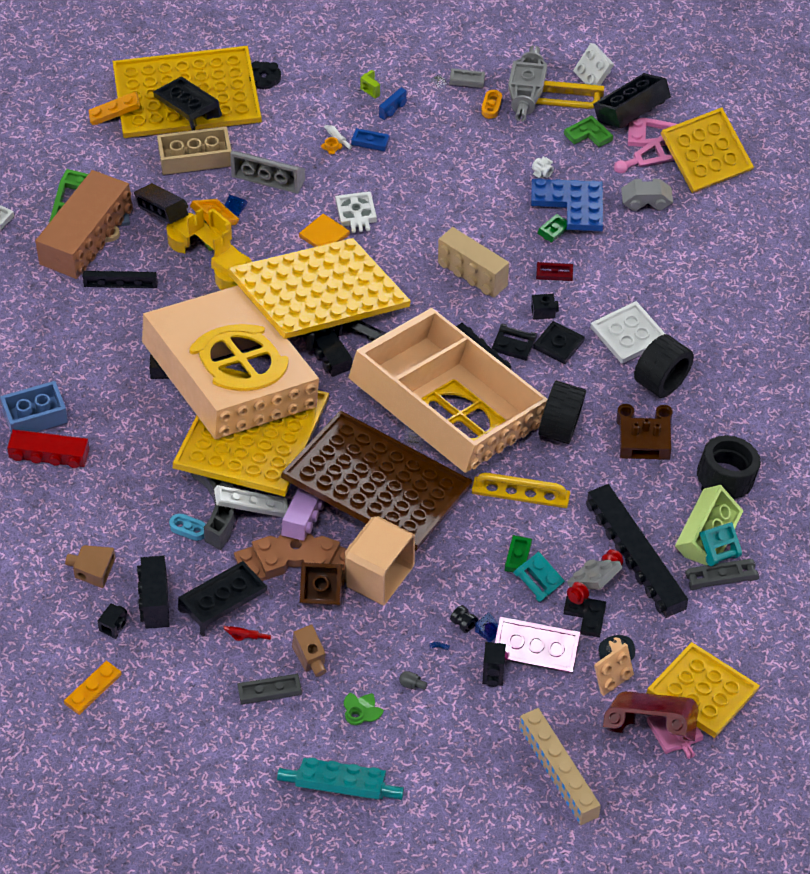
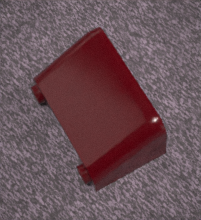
(680, 712)

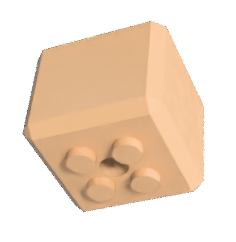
(379, 559)

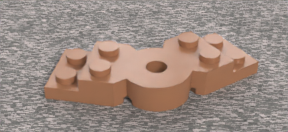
(273, 555)

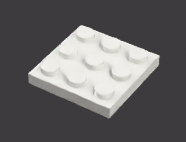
(627, 331)

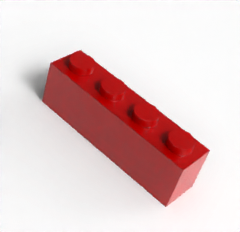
(48, 448)

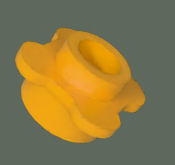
(331, 145)

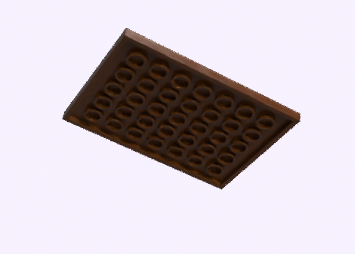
(376, 476)

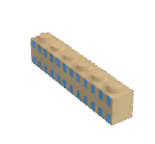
(559, 766)

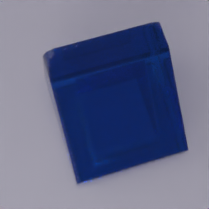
(235, 204)
(487, 627)

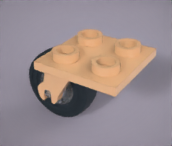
(615, 662)

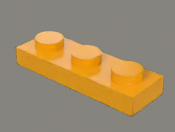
(114, 108)
(92, 687)

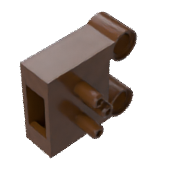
(644, 436)

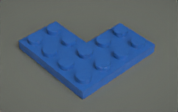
(580, 198)

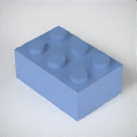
(34, 408)

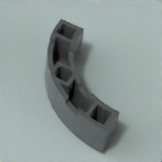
(222, 519)

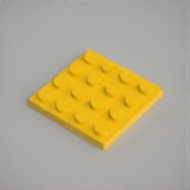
(707, 150)
(710, 683)

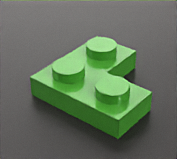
(590, 129)

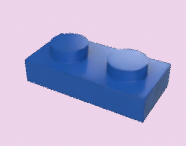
(391, 104)
(370, 139)

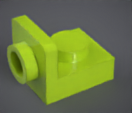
(369, 84)

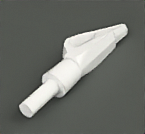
(334, 133)

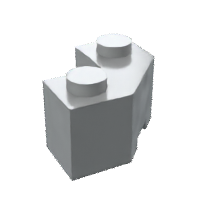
(639, 193)

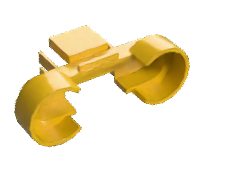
(215, 235)

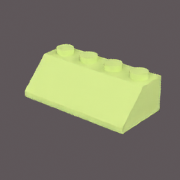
(712, 509)

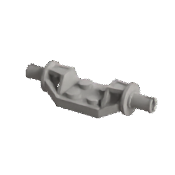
(527, 82)

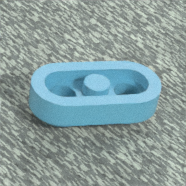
(189, 526)

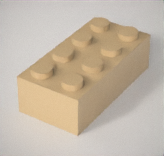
(194, 150)
(473, 262)

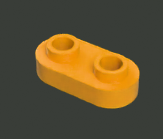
(491, 104)

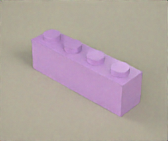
(301, 515)

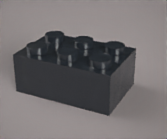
(153, 592)

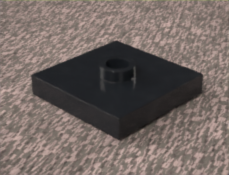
(558, 342)

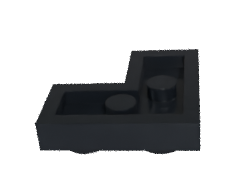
(592, 613)

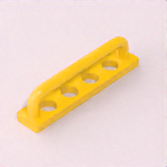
(573, 89)
(522, 485)

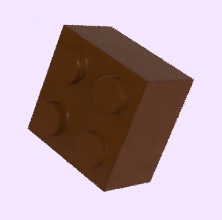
(321, 583)

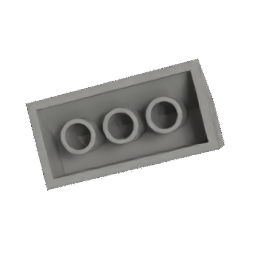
(267, 171)

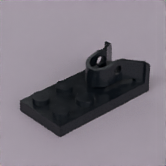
(188, 100)
(221, 595)

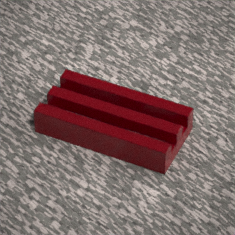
(554, 274)

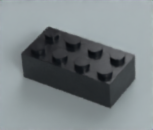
(632, 100)

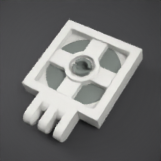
(356, 210)

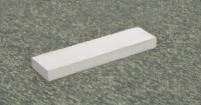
(251, 501)

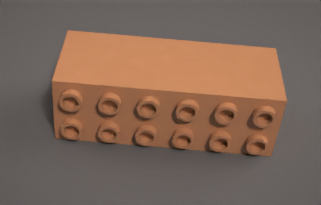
(83, 224)

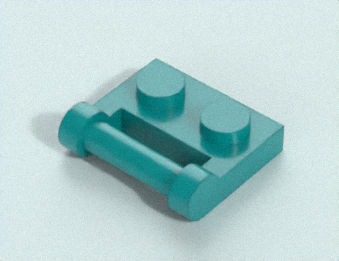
(719, 537)
(542, 573)

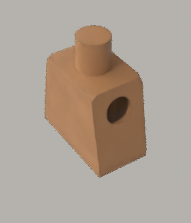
(92, 564)
(309, 650)

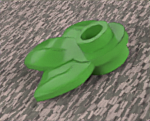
(363, 707)

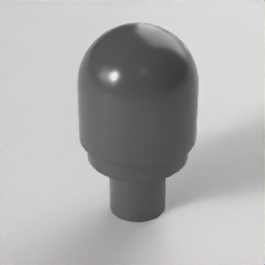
(412, 680)

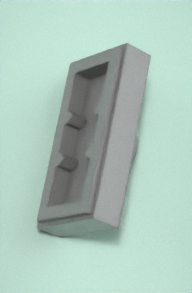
(467, 78)

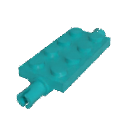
(341, 779)

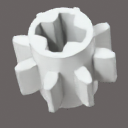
(542, 167)

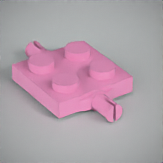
(671, 742)

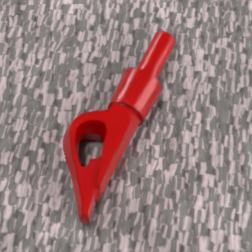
(241, 633)

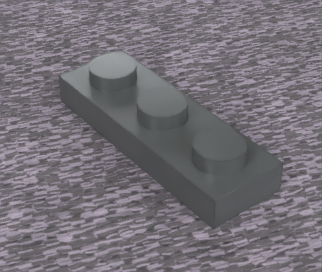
(269, 689)

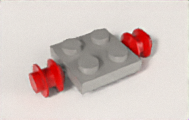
(594, 576)

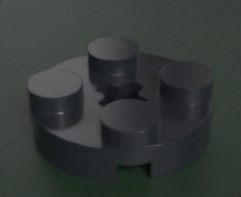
(272, 72)

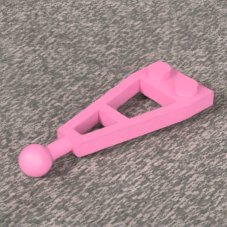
(637, 131)
(622, 166)

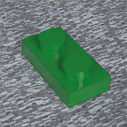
(553, 228)
(517, 553)

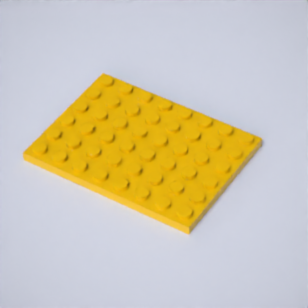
(218, 72)
(318, 288)
(250, 456)

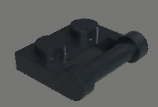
(511, 346)

